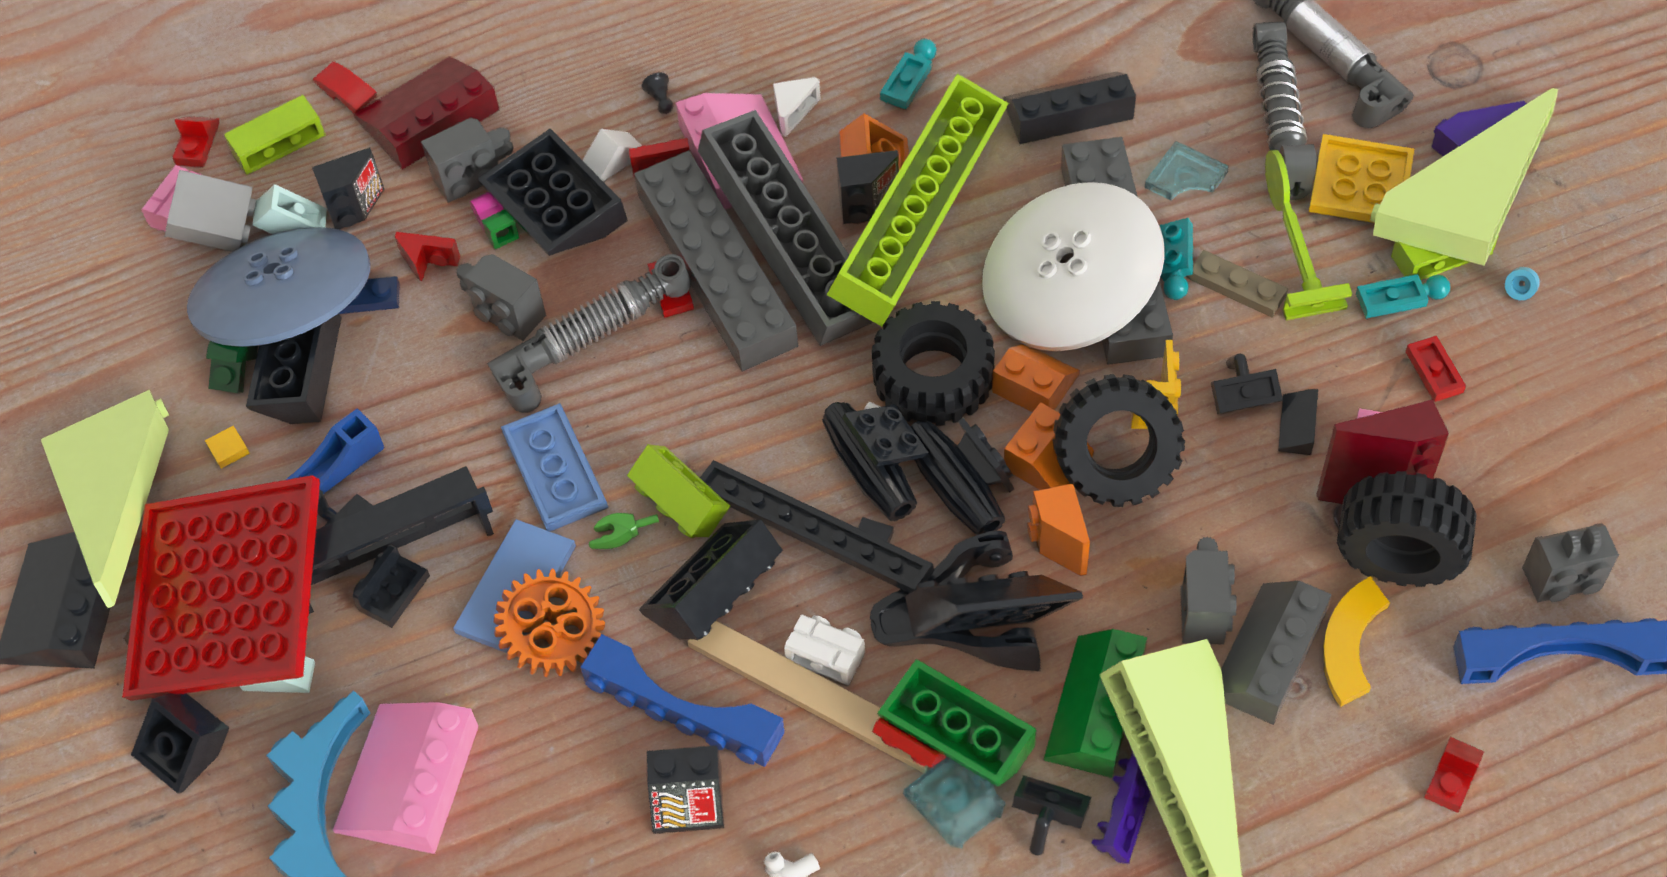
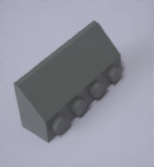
(1272, 647)

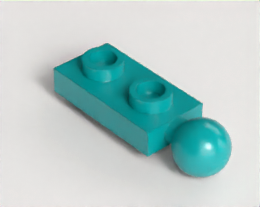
(909, 75)
(1177, 257)
(1400, 294)

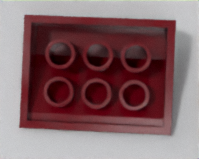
(426, 107)
(1388, 441)

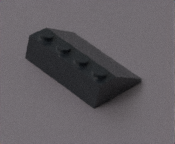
(554, 195)
(986, 602)
(54, 609)

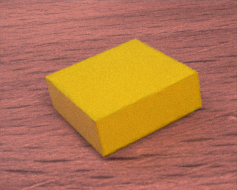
(227, 447)

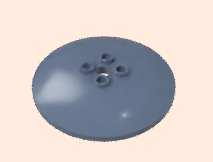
(278, 286)

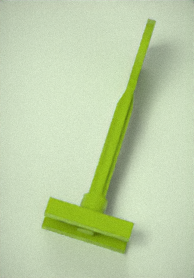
(1314, 297)

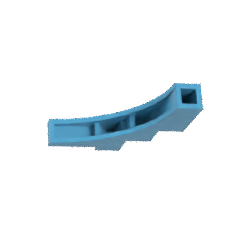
(301, 805)

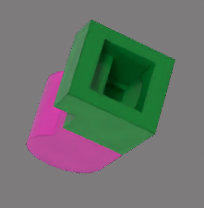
(494, 219)

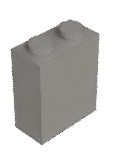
(210, 211)

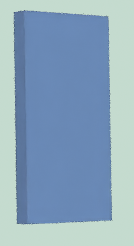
(554, 467)
(521, 552)

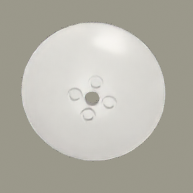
(1097, 290)

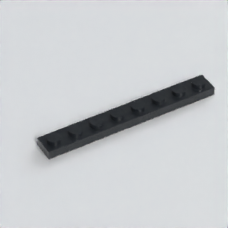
(818, 528)

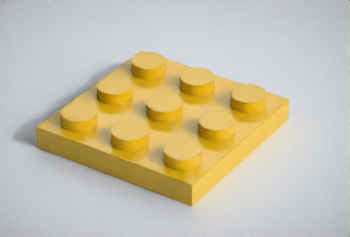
(1356, 176)

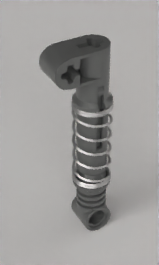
(1286, 136)

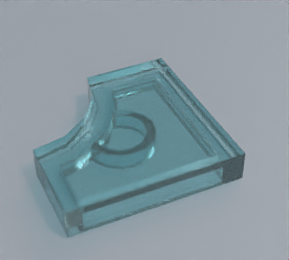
(1185, 170)

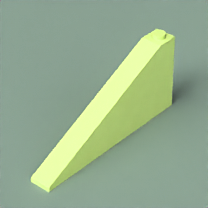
(1466, 194)
(105, 481)
(1179, 734)

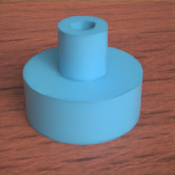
(1522, 283)

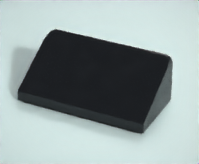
(1298, 422)

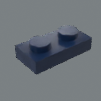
(376, 295)

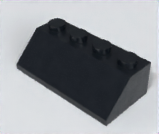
(1071, 107)
(294, 375)
(712, 579)

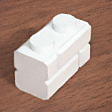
(825, 648)

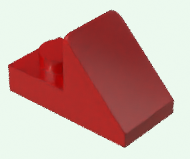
(194, 140)
(424, 249)
(1454, 774)

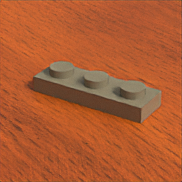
(1238, 283)

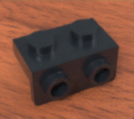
(389, 586)

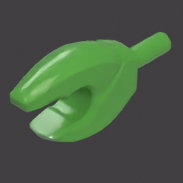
(624, 528)

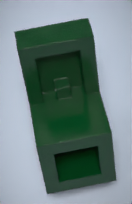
(229, 366)

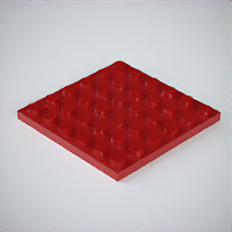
(223, 589)

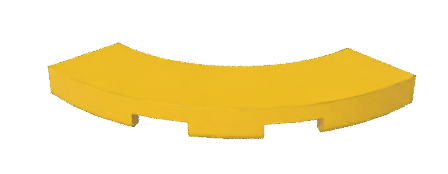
(1343, 638)

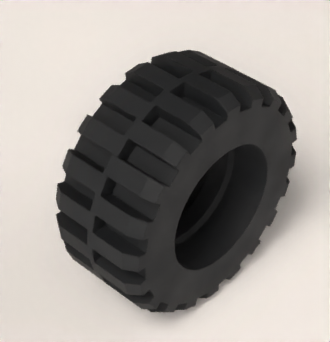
(933, 329)
(1149, 470)
(1407, 529)

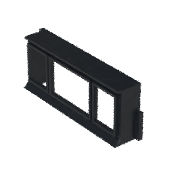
(393, 517)

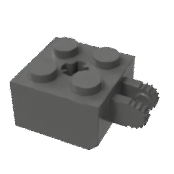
(464, 155)
(503, 295)
(1570, 563)
(1206, 594)

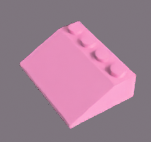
(714, 108)
(408, 774)

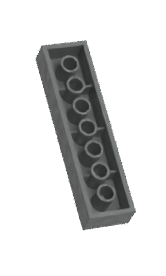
(1108, 163)
(781, 220)
(717, 261)

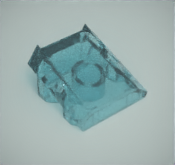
(955, 801)

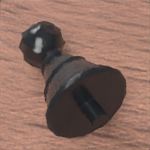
(656, 86)

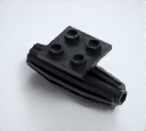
(871, 448)
(963, 474)

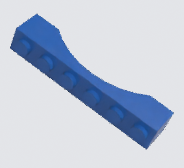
(342, 451)
(1490, 653)
(741, 729)

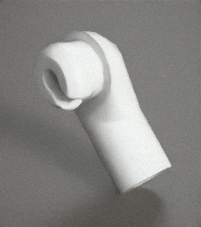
(779, 867)

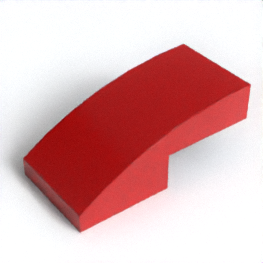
(346, 86)

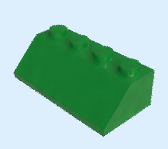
(959, 723)
(1086, 724)

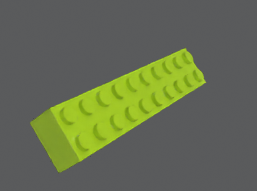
(917, 201)

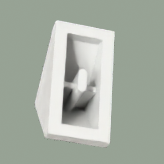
(794, 101)
(610, 152)

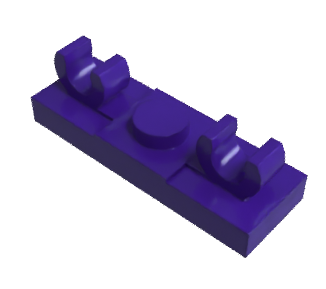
(1126, 812)

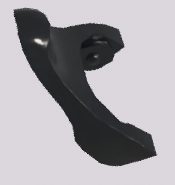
(1011, 649)

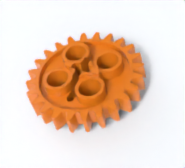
(535, 597)

